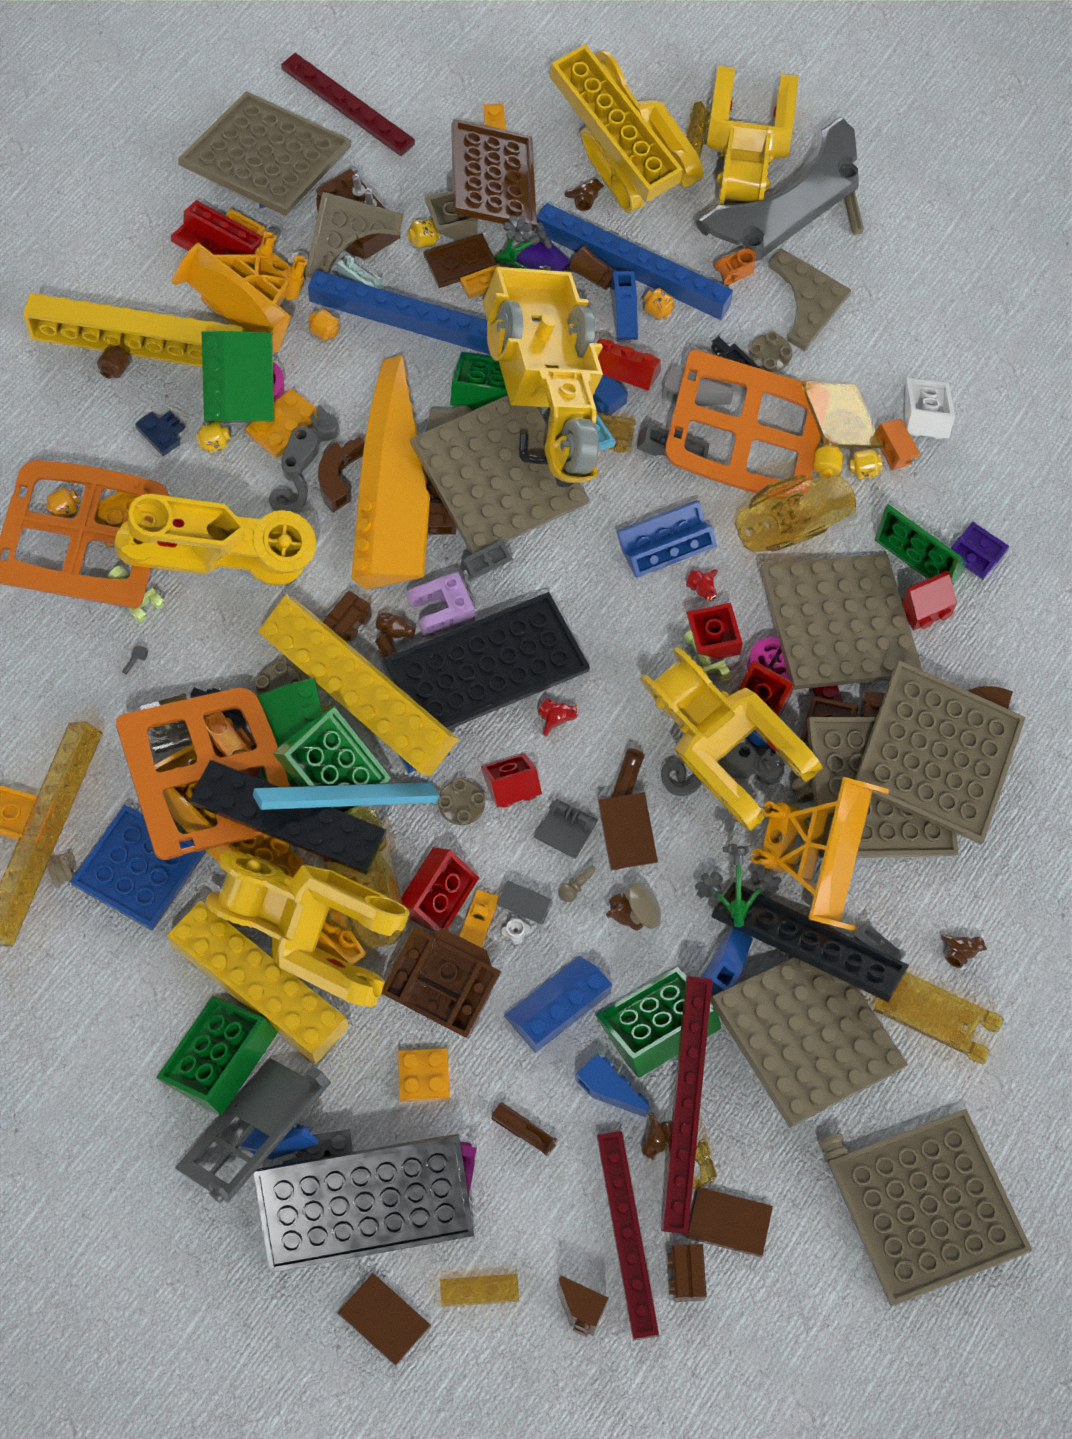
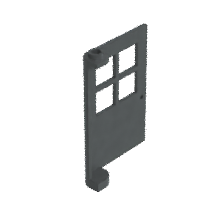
(269, 1103)

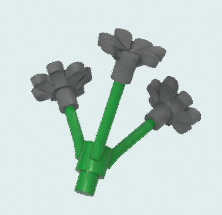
(516, 232)
(763, 882)

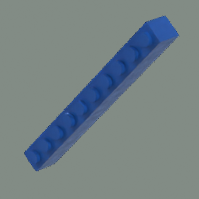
(647, 266)
(399, 311)

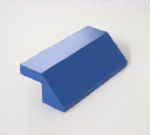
(666, 538)

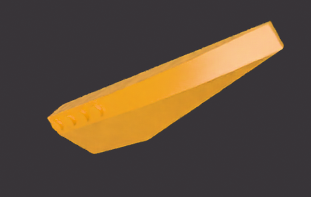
(391, 489)
(192, 818)

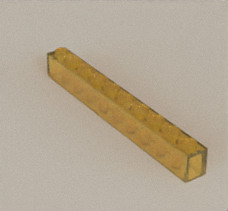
(44, 826)

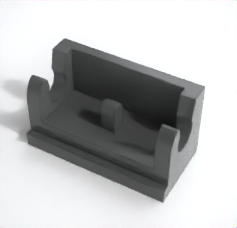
(486, 560)
(525, 902)
(871, 937)

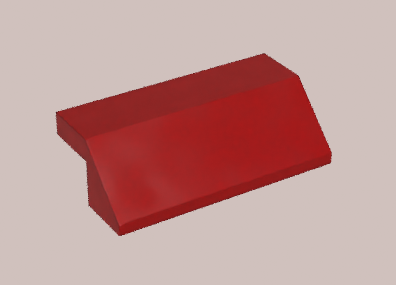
(214, 232)

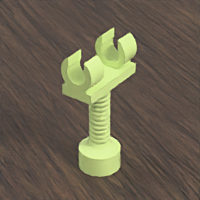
(150, 596)
(709, 668)

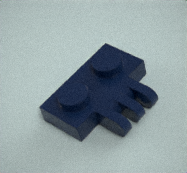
(161, 431)

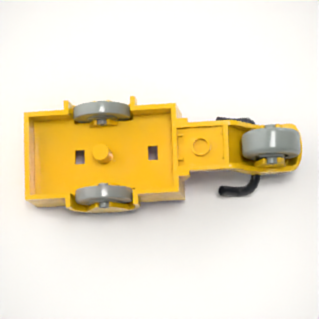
(561, 343)

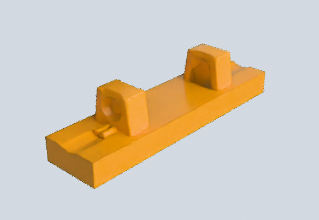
(483, 905)

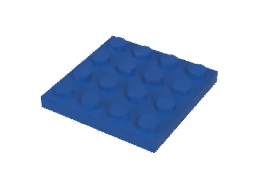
(129, 875)

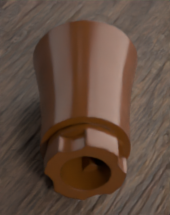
(591, 268)

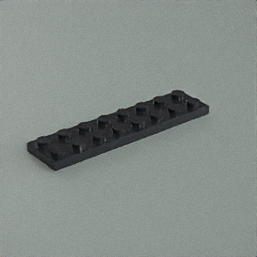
(316, 829)
(816, 944)

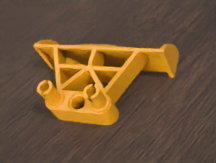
(246, 285)
(839, 854)

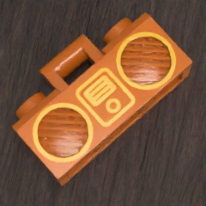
(227, 740)

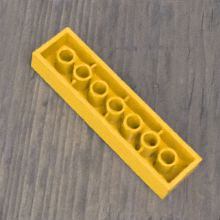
(615, 123)
(258, 982)

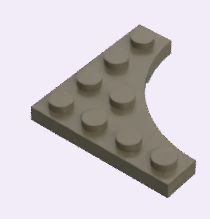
(342, 223)
(815, 296)

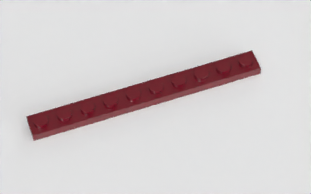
(686, 1105)

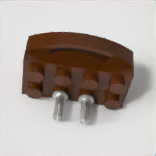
(351, 187)

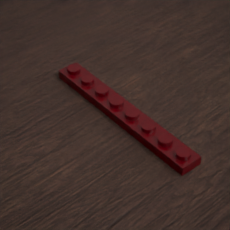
(348, 104)
(627, 1236)

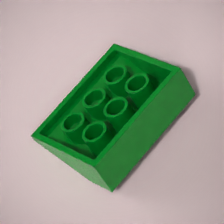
(237, 376)
(477, 381)
(917, 546)
(290, 710)
(330, 755)
(649, 1022)
(217, 1054)

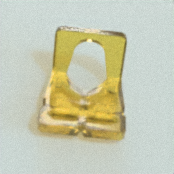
(707, 1168)

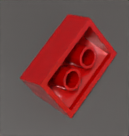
(628, 365)
(438, 889)

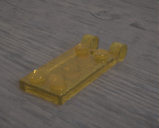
(939, 1015)

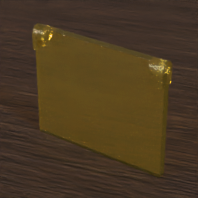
(841, 415)

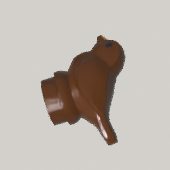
(585, 194)
(394, 626)
(620, 911)
(962, 949)
(656, 1137)

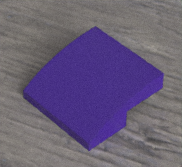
(540, 255)
(979, 550)

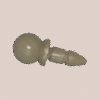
(569, 891)

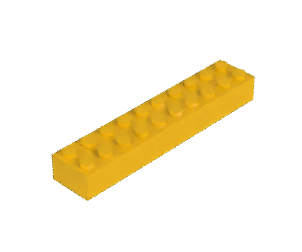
(103, 326)
(358, 686)

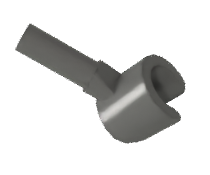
(137, 653)

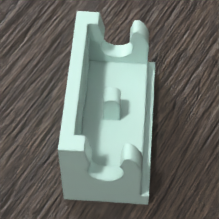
(355, 273)

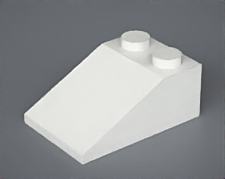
(928, 408)

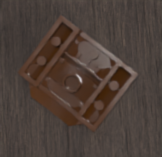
(443, 979)

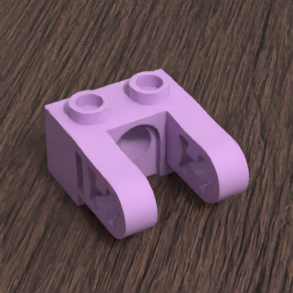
(453, 593)

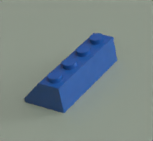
(559, 1003)

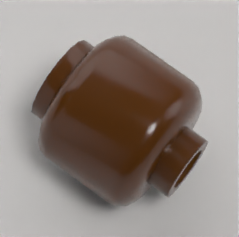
(113, 362)

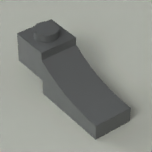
(653, 441)

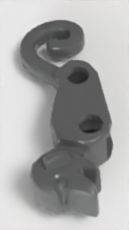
(300, 454)
(767, 767)

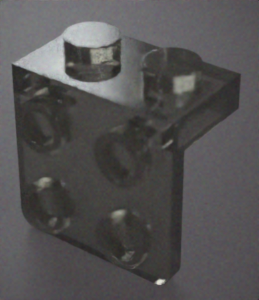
(169, 735)

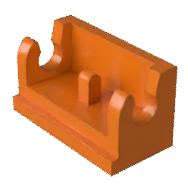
(897, 444)

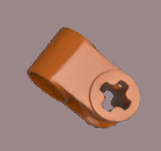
(733, 266)

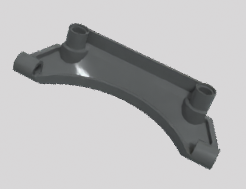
(772, 221)

